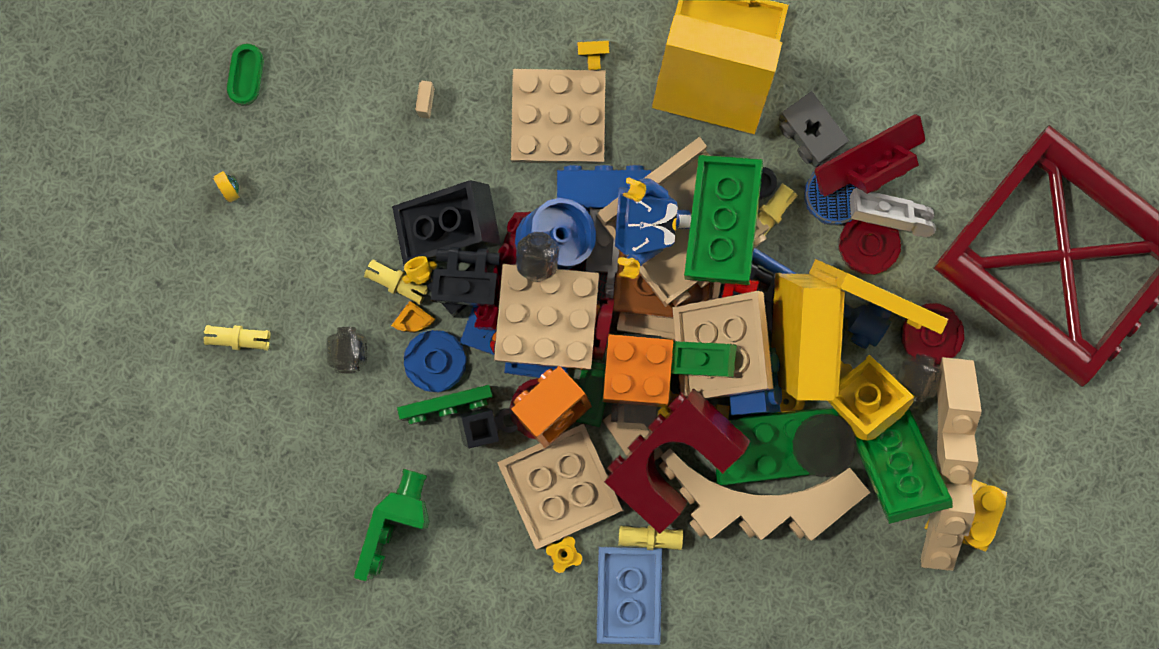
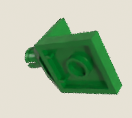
(399, 506)

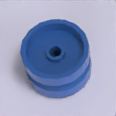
(565, 223)

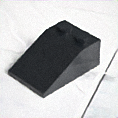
(446, 219)

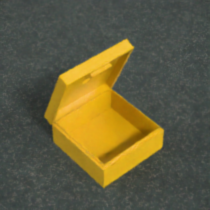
(721, 61)
(810, 326)

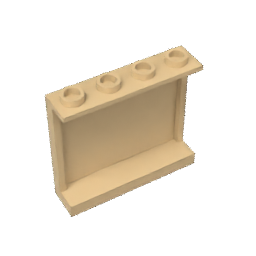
(666, 270)

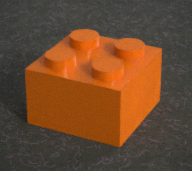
(638, 370)
(551, 406)

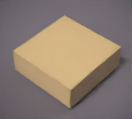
(425, 99)

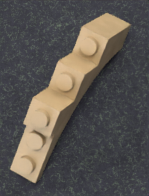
(956, 460)
(808, 509)

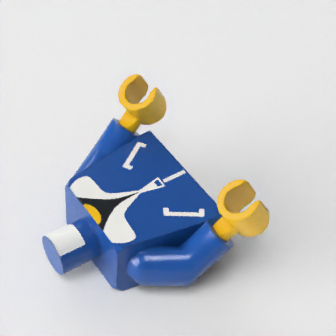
(645, 223)

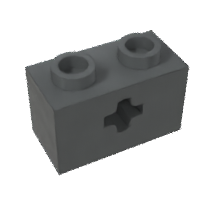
(811, 113)

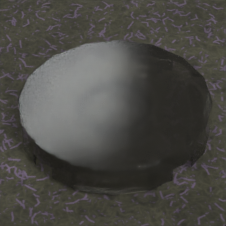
(824, 445)

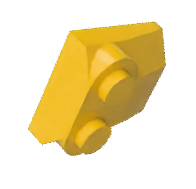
(871, 399)
(989, 507)

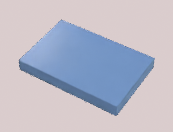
(629, 595)

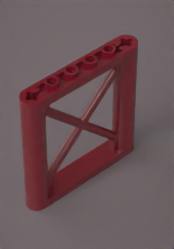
(968, 273)

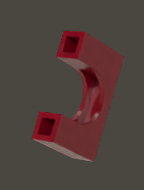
(690, 422)

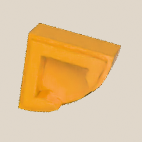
(412, 319)

